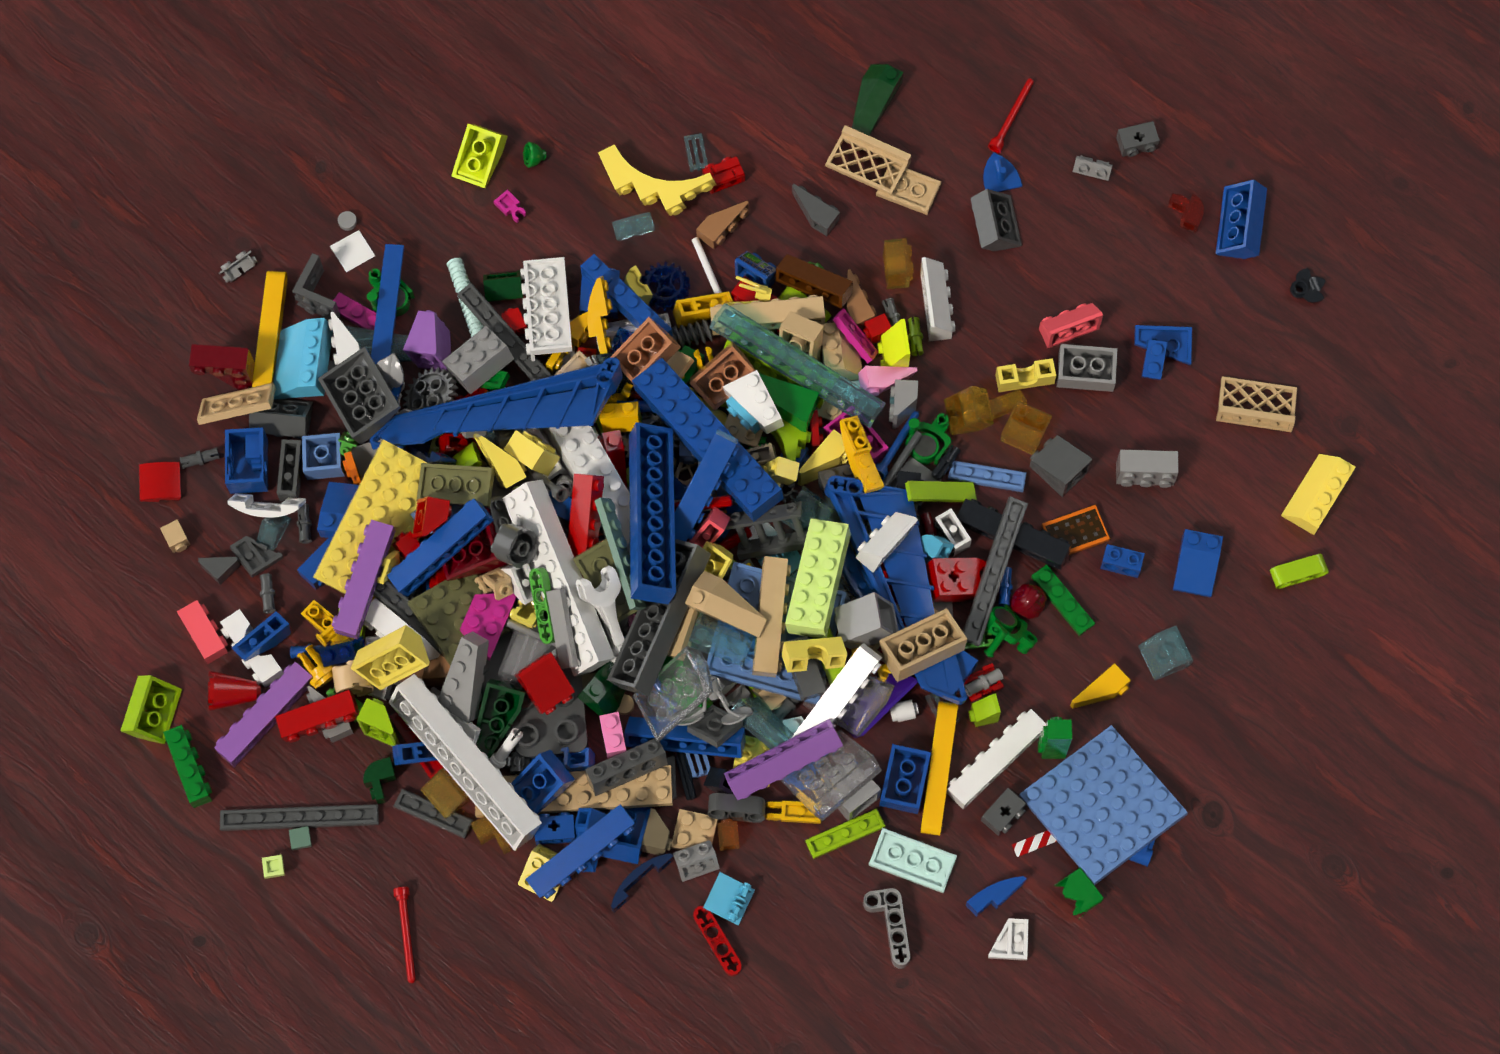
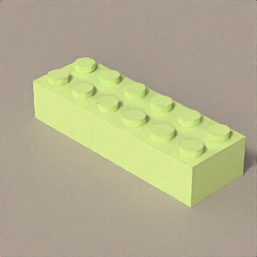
(818, 578)

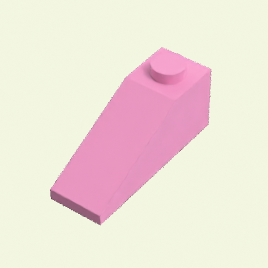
(881, 378)

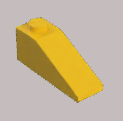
(698, 308)
(1105, 687)

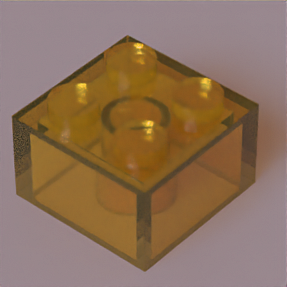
(897, 263)

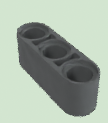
(726, 806)

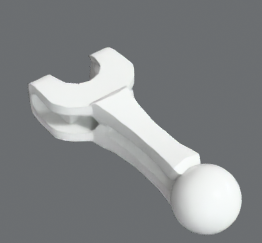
(604, 601)

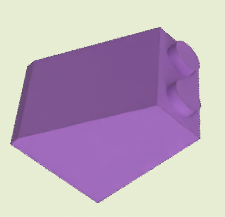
(428, 341)

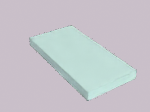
(912, 860)

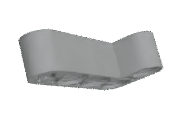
(892, 928)

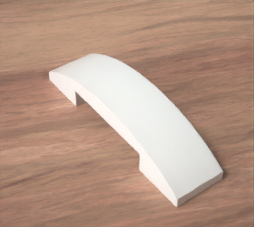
(246, 504)

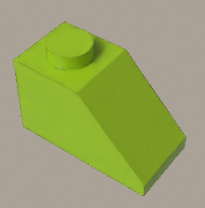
(985, 711)

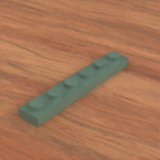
(618, 548)

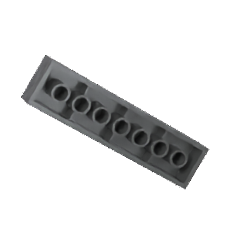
(657, 626)

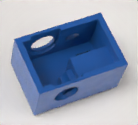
(246, 460)

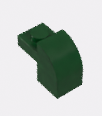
(378, 774)

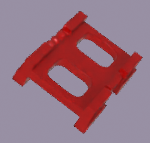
(994, 688)

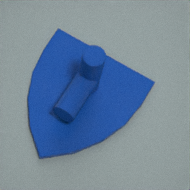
(1000, 174)

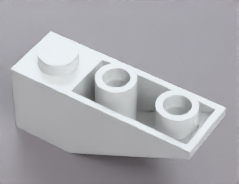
(342, 340)

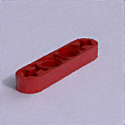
(716, 941)

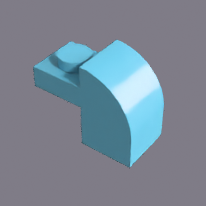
(935, 547)

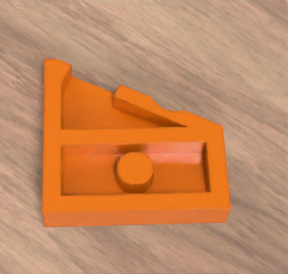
(351, 468)

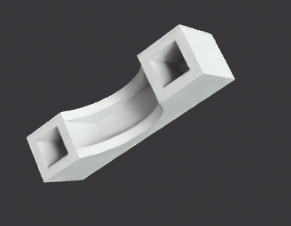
(264, 667)

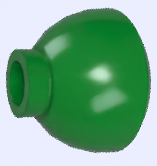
(533, 154)

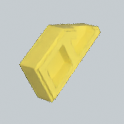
(388, 563)

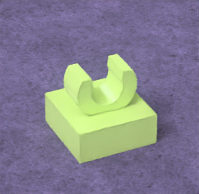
(273, 866)

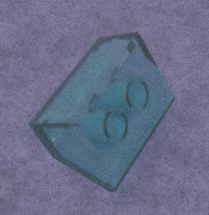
(720, 639)

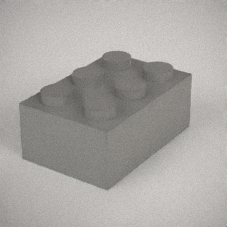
(478, 359)
(1087, 367)
(1146, 468)

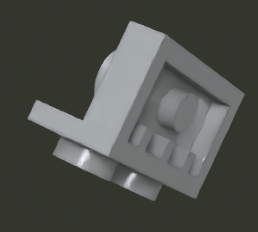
(696, 860)

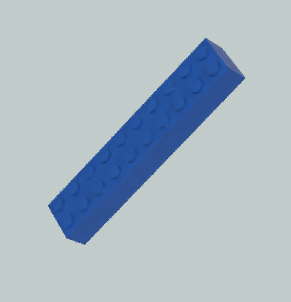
(696, 427)
(652, 513)

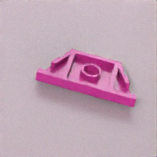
(487, 618)

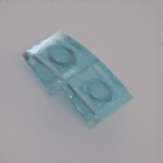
(633, 226)

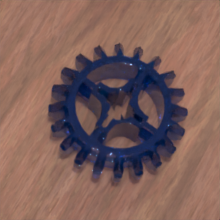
(672, 273)

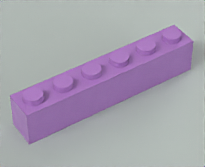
(363, 579)
(261, 717)
(783, 759)

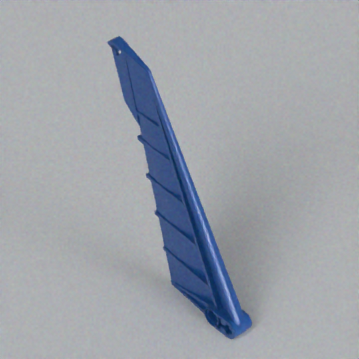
(522, 406)
(903, 566)

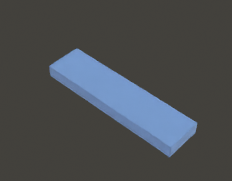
(987, 476)

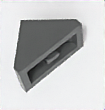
(220, 567)

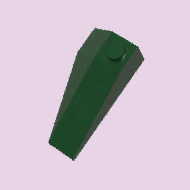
(875, 95)
(601, 694)
(497, 713)

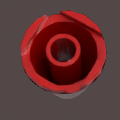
(230, 690)

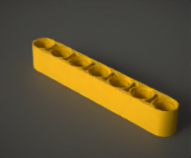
(270, 327)
(939, 768)

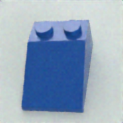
(334, 507)
(1197, 563)
(542, 781)
(630, 847)

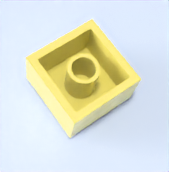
(532, 452)

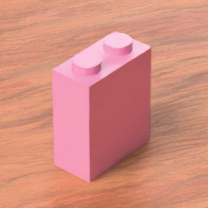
(612, 734)

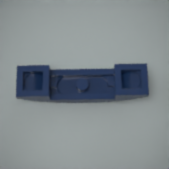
(422, 452)
(659, 863)

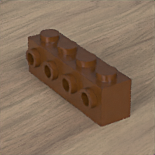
(814, 280)

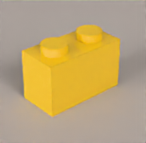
(620, 416)

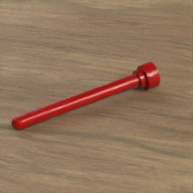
(997, 143)
(401, 895)

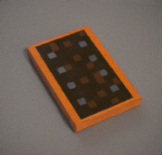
(1081, 529)

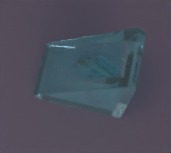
(272, 531)

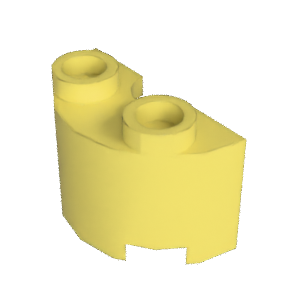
(632, 281)
(524, 614)

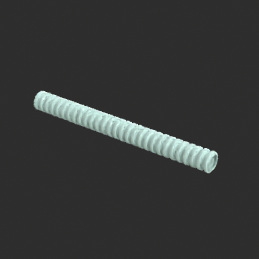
(460, 280)

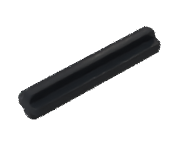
(685, 775)

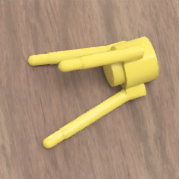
(763, 293)

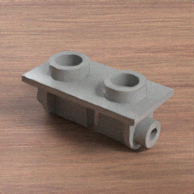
(1088, 167)
(231, 270)

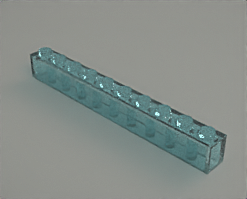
(797, 365)

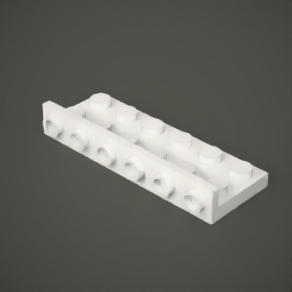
(546, 306)

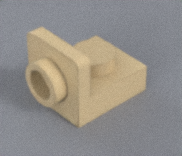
(499, 582)

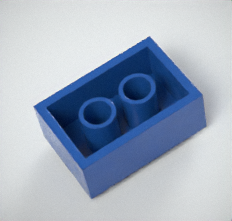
(905, 779)

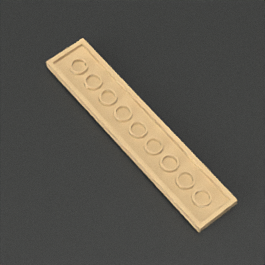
(646, 791)

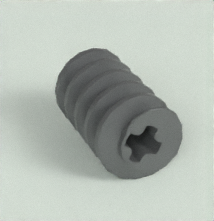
(692, 333)

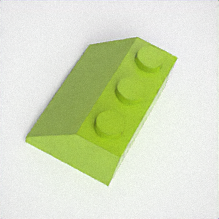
(151, 709)
(376, 723)

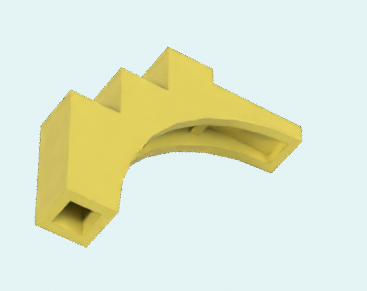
(650, 189)

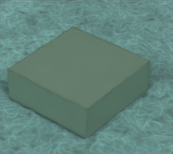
(300, 838)

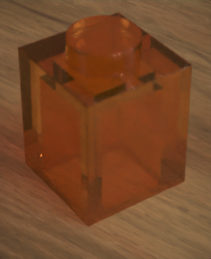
(728, 835)

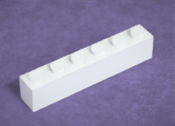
(843, 688)
(996, 759)

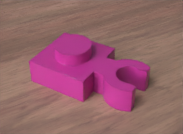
(509, 204)

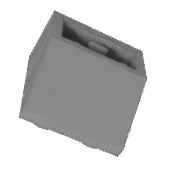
(902, 401)

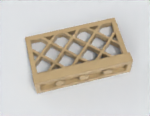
(878, 149)
(1255, 416)

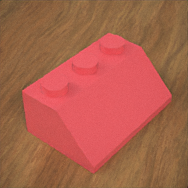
(1070, 324)

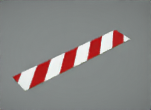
(1033, 843)

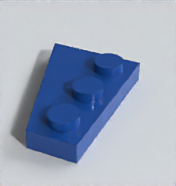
(1178, 338)

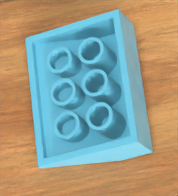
(302, 359)

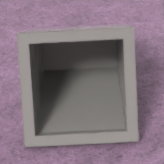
(865, 620)
(860, 800)

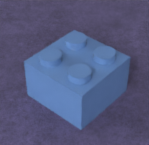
(322, 456)

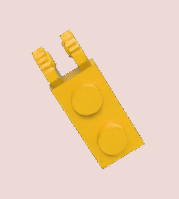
(791, 812)

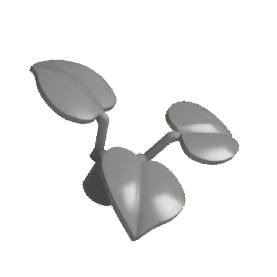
(393, 375)
(733, 716)

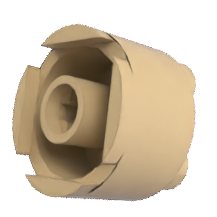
(347, 679)

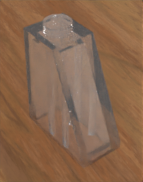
(519, 654)

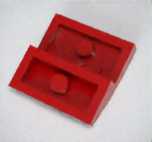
(159, 481)

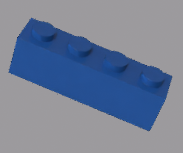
(1241, 220)

